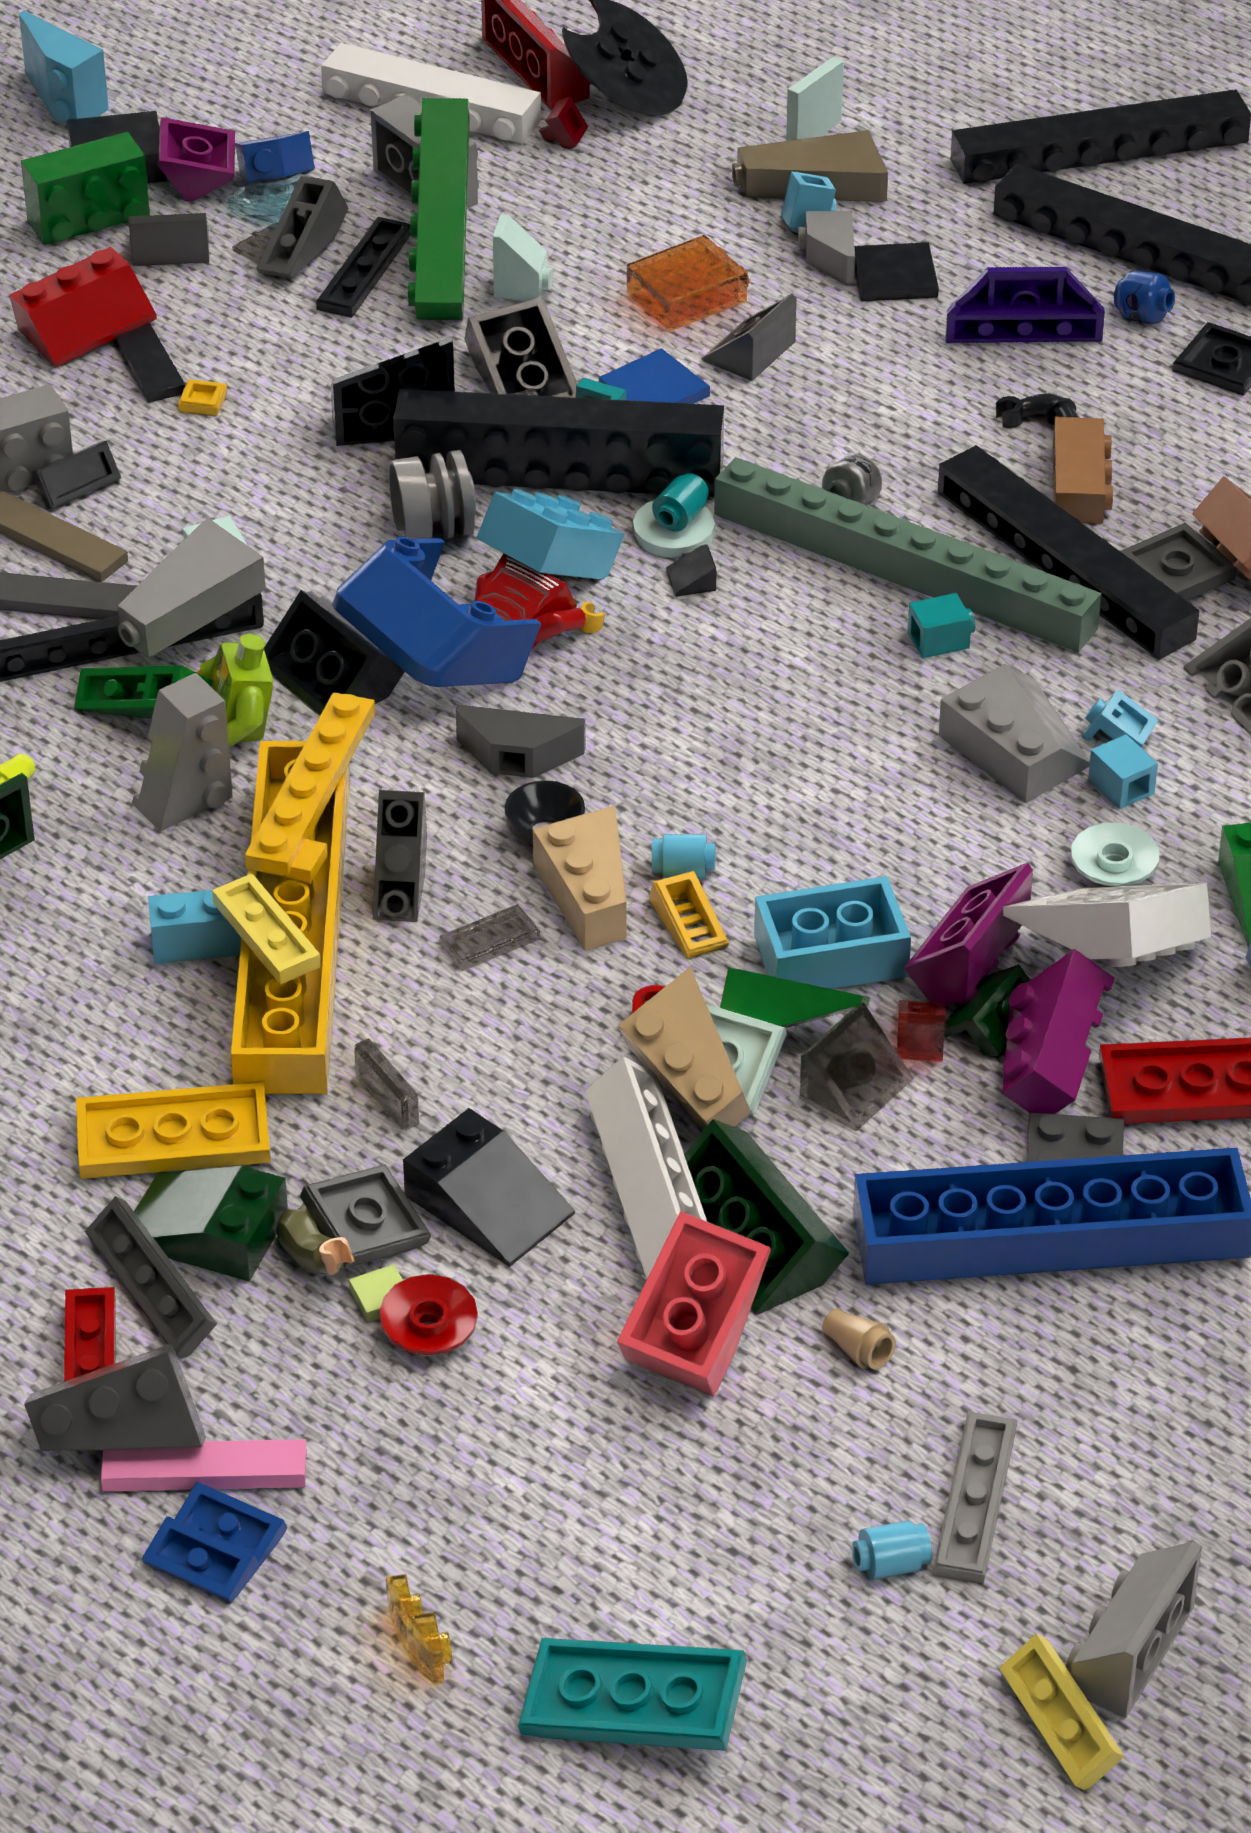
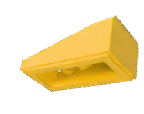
(688, 887)

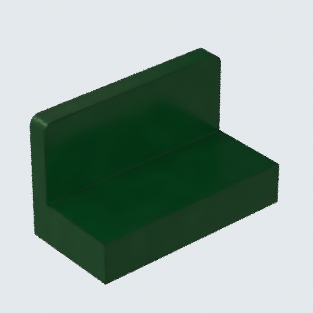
(988, 1011)

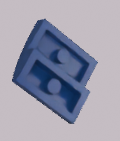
(214, 1542)

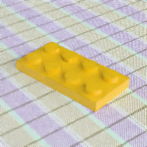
(172, 1130)

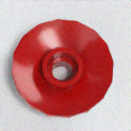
(424, 1300)

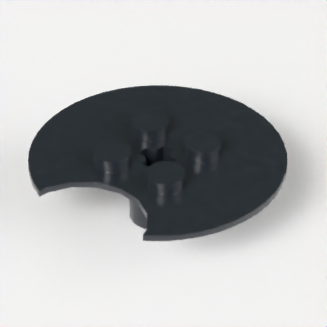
(629, 60)

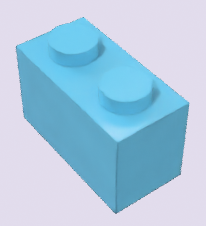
(190, 928)

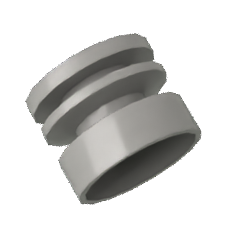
(432, 497)

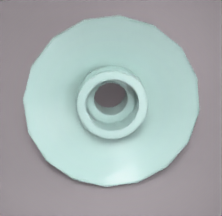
(1115, 854)

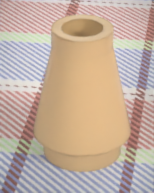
(861, 1339)

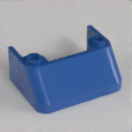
(425, 628)

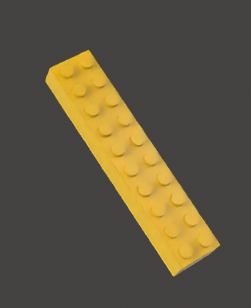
(287, 1028)

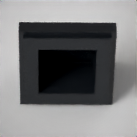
(693, 572)

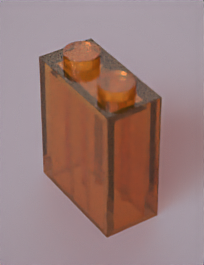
(687, 283)

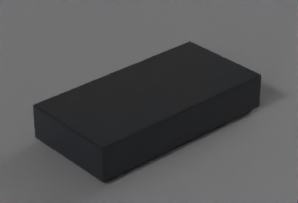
(76, 475)

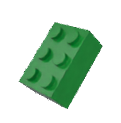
(85, 188)

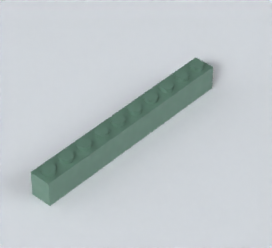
(907, 554)

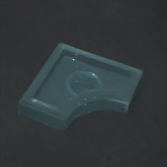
(263, 201)

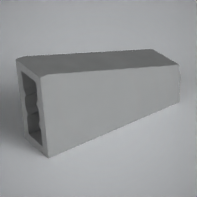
(190, 588)

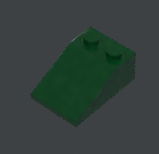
(215, 1217)

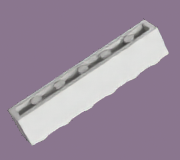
(378, 78)
(642, 1155)

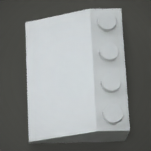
(1120, 921)

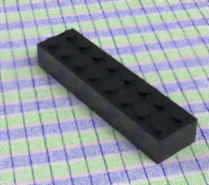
(563, 439)

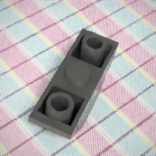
(519, 741)
(400, 852)

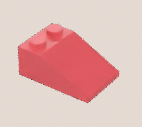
(694, 1304)

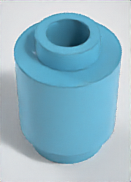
(682, 854)
(892, 1549)

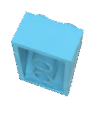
(63, 70)

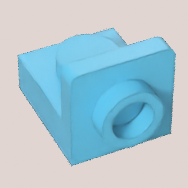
(1120, 717)

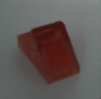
(921, 1030)

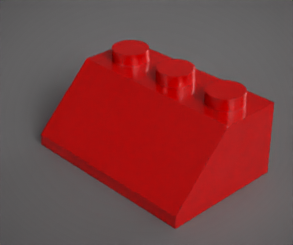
(81, 307)

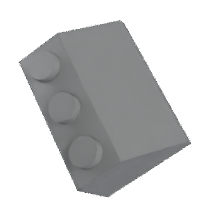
(1136, 1627)

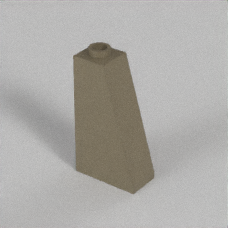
(846, 159)

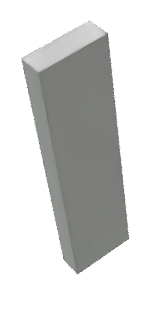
(975, 1497)

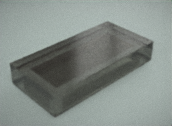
(489, 937)
(386, 1084)

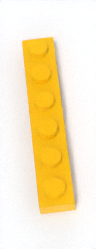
(310, 784)

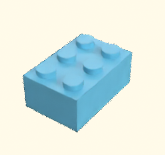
(550, 534)
(833, 934)

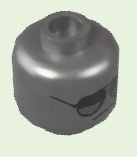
(854, 479)

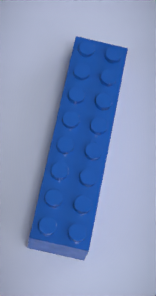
(1052, 1216)

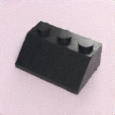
(324, 654)

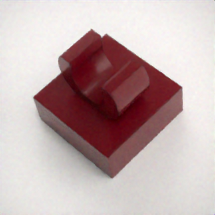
(564, 124)

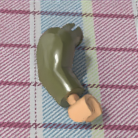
(307, 1246)

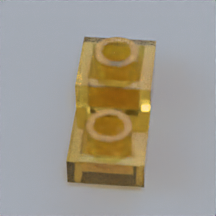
(417, 1631)

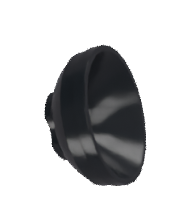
(540, 803)

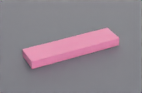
(216, 1465)

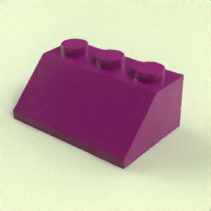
(970, 938)

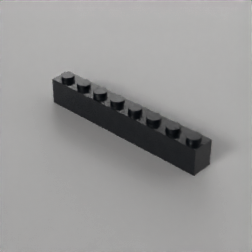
(1101, 135)
(1125, 231)
(1068, 549)

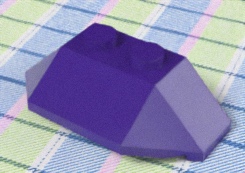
(1025, 307)

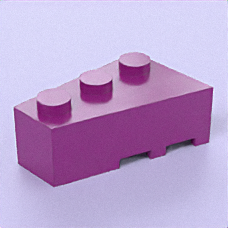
(1050, 1032)

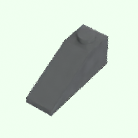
(304, 228)

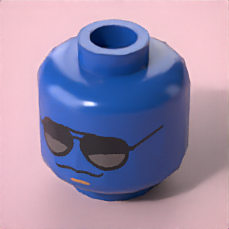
(1144, 296)

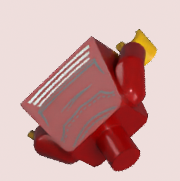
(527, 594)

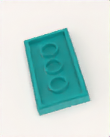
(633, 1693)

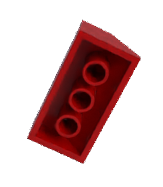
(532, 51)

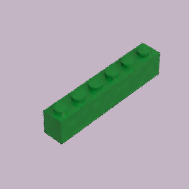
(441, 209)

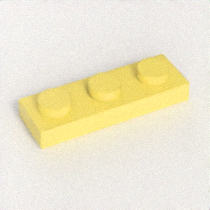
(266, 928)
(1061, 1712)

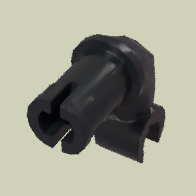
(1047, 405)

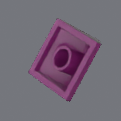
(196, 156)

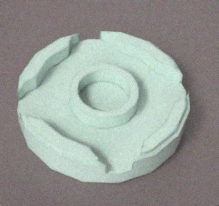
(672, 544)

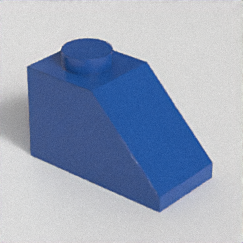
(274, 156)

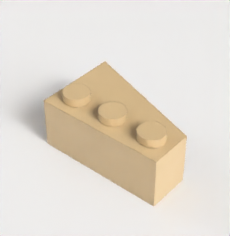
(585, 874)
(683, 1048)

